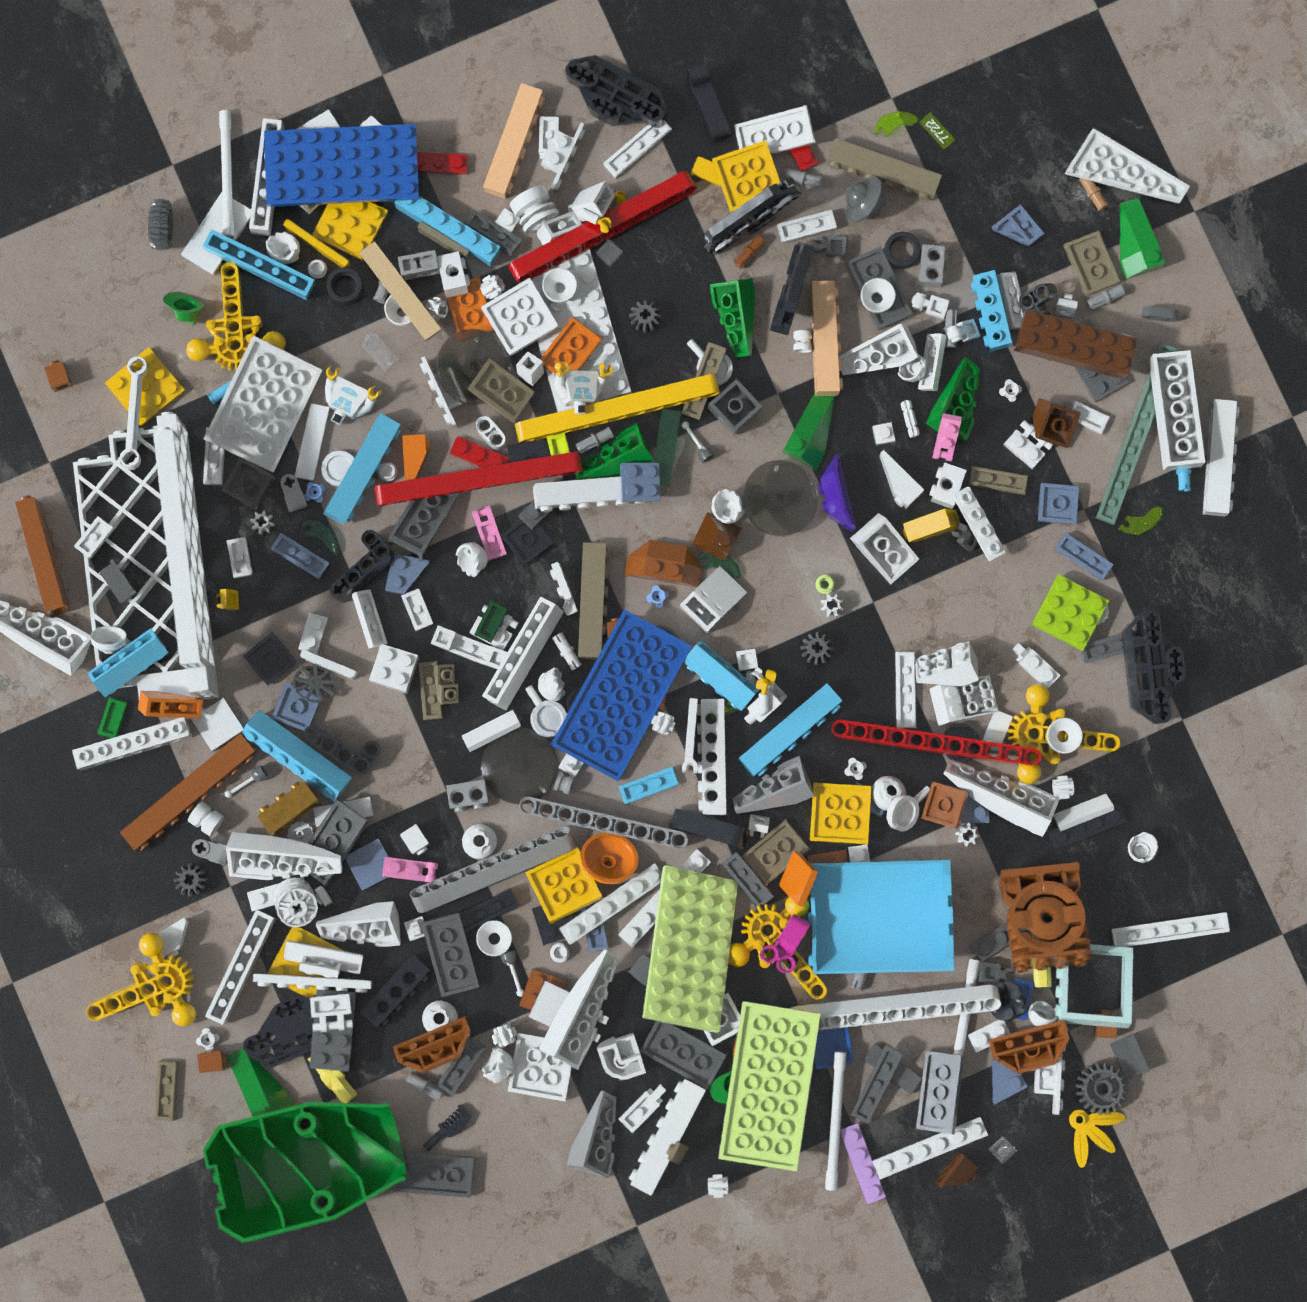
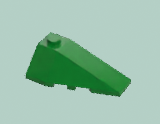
(811, 433)
(257, 1085)

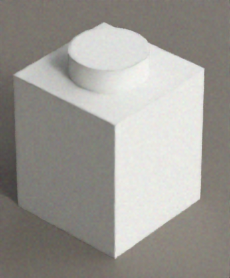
(530, 368)
(415, 840)

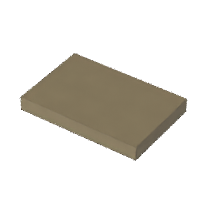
(1092, 263)
(501, 390)
(772, 852)

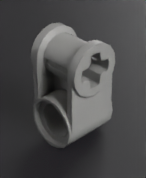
(293, 496)
(214, 851)

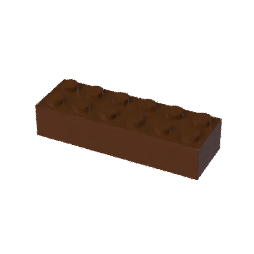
(1075, 344)

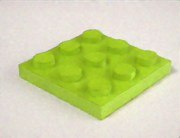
(1070, 612)

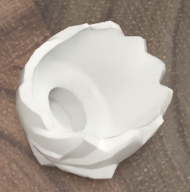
(283, 248)
(727, 506)
(471, 558)
(551, 685)
(499, 1066)

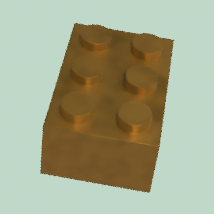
(288, 808)

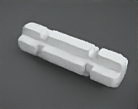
(910, 419)

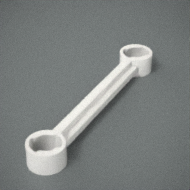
(134, 413)

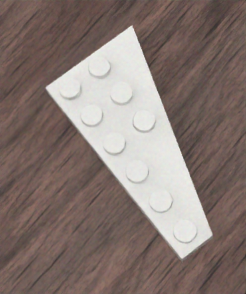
(1114, 165)

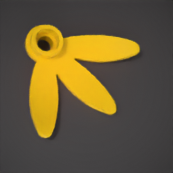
(1088, 1128)

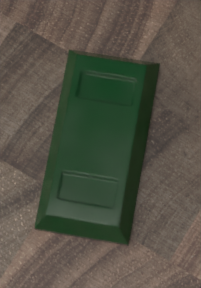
(491, 621)

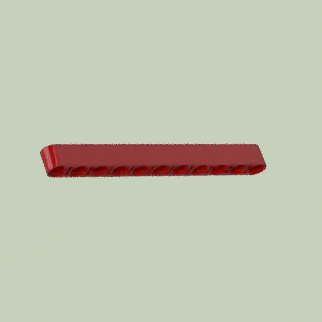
(589, 234)
(478, 478)
(943, 749)

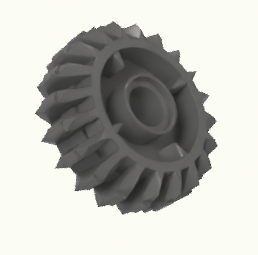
(160, 224)
(1090, 1085)

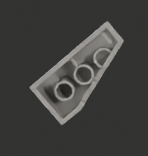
(782, 788)
(593, 1143)

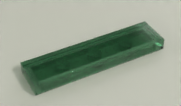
(666, 444)

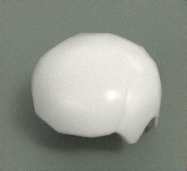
(913, 370)
(1143, 847)
(1041, 1013)

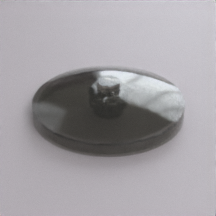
(463, 358)
(780, 498)
(520, 766)

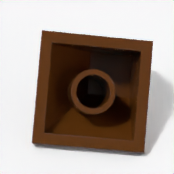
(1054, 422)
(716, 537)
(957, 1172)

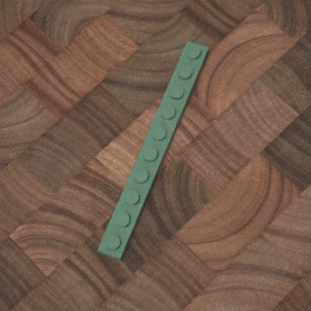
(1130, 450)

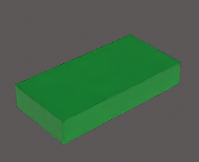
(112, 718)

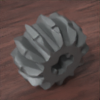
(652, 317)
(821, 644)
(196, 881)

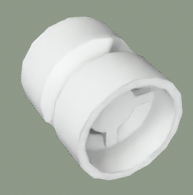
(206, 818)

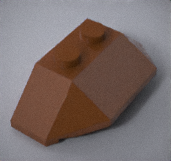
(665, 564)
(434, 1047)
(1031, 1048)

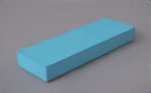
(648, 785)

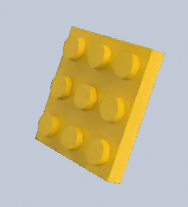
(745, 173)
(350, 226)
(158, 386)
(840, 813)
(563, 886)
(286, 967)

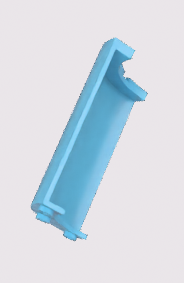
(882, 917)

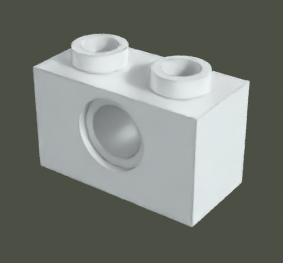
(456, 284)
(947, 473)

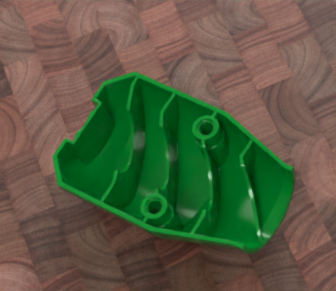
(279, 1173)

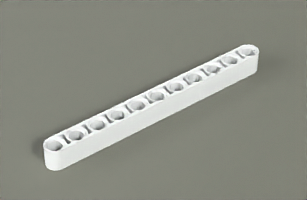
(905, 1007)

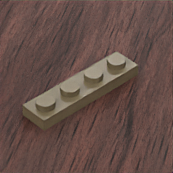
(709, 365)

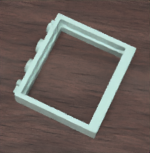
(1126, 992)

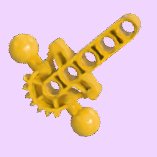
(200, 349)
(1038, 696)
(152, 946)
(740, 952)

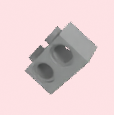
(418, 265)
(927, 265)
(467, 789)

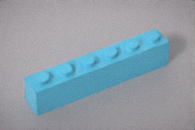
(477, 244)
(259, 264)
(361, 469)
(791, 729)
(296, 755)

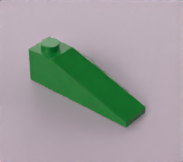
(1138, 244)
(736, 307)
(958, 399)
(627, 448)

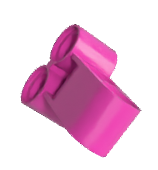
(787, 943)

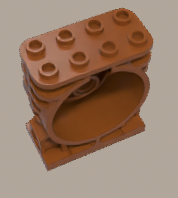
(1058, 885)

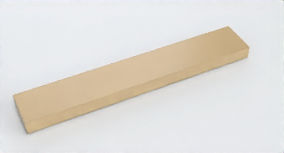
(400, 291)

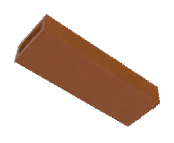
(42, 556)

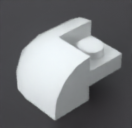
(621, 1057)

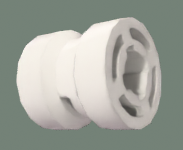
(802, 341)

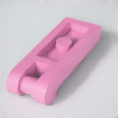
(947, 436)
(489, 533)
(408, 869)

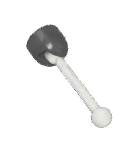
(704, 453)
(258, 774)
(509, 958)

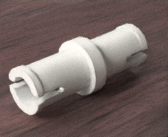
(567, 651)

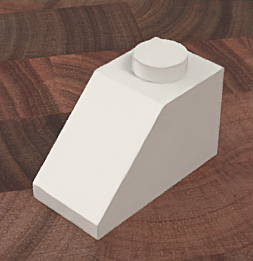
(557, 226)
(173, 937)

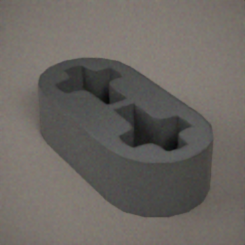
(1160, 314)

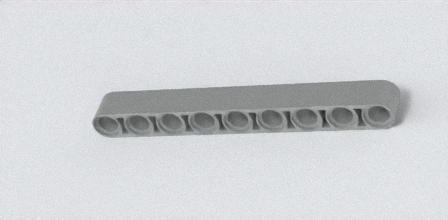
(612, 826)
(492, 869)

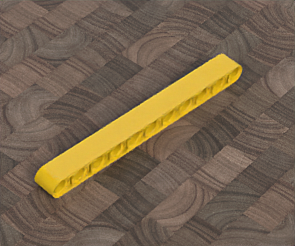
(618, 408)

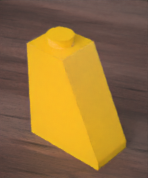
(931, 525)

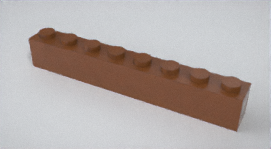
(188, 792)

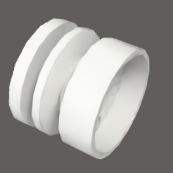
(533, 208)
(290, 893)

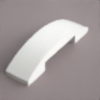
(468, 648)

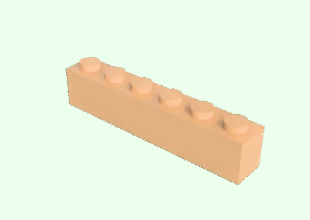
(513, 141)
(825, 338)

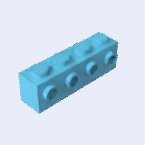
(992, 311)
(128, 663)
(720, 675)

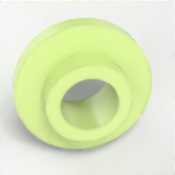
(829, 580)

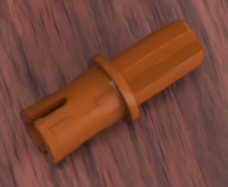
(749, 252)

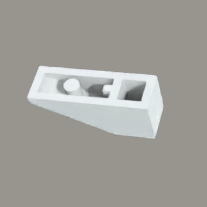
(902, 485)

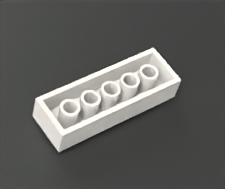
(1176, 410)

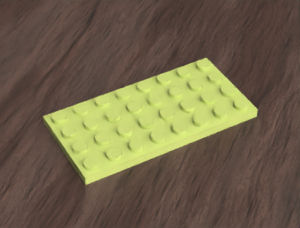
(690, 949)
(769, 1086)

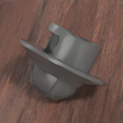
(865, 200)

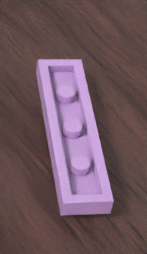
(862, 1163)

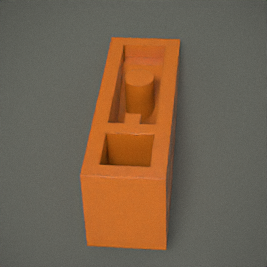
(415, 454)
(169, 705)

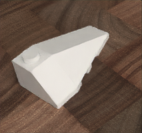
(884, 351)
(371, 923)

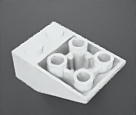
(713, 599)
(948, 666)
(963, 702)

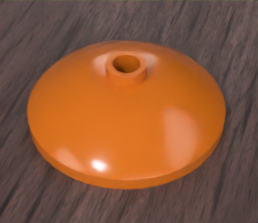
(610, 850)

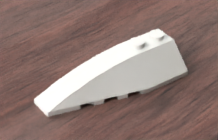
(45, 637)
(1011, 800)
(272, 857)
(577, 1017)

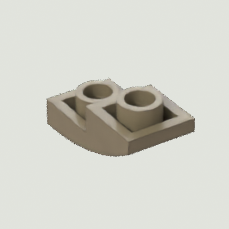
(445, 684)
(677, 1152)

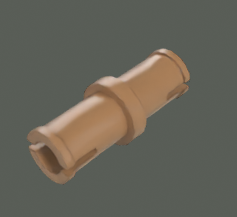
(1094, 193)

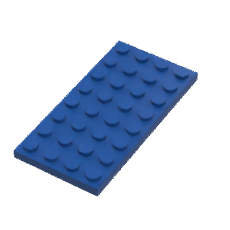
(341, 165)
(621, 695)

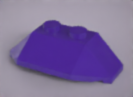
(836, 496)

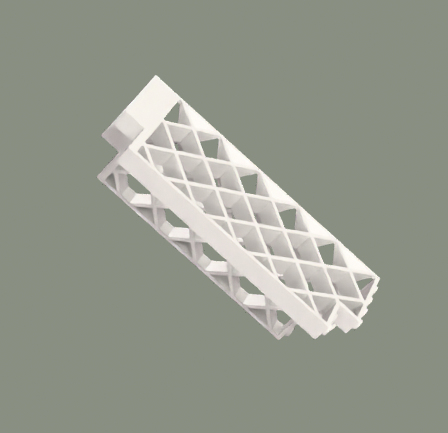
(182, 558)

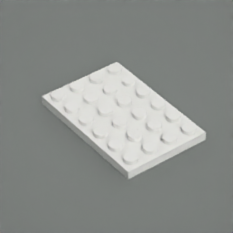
(262, 404)

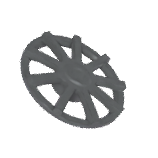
(314, 683)

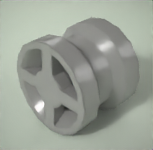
(563, 783)

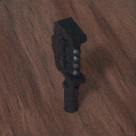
(450, 1127)

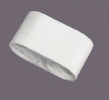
(491, 433)

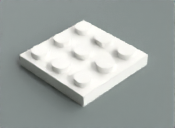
(519, 317)
(537, 1072)

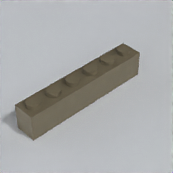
(889, 170)
(592, 600)

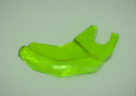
(892, 120)
(1139, 525)

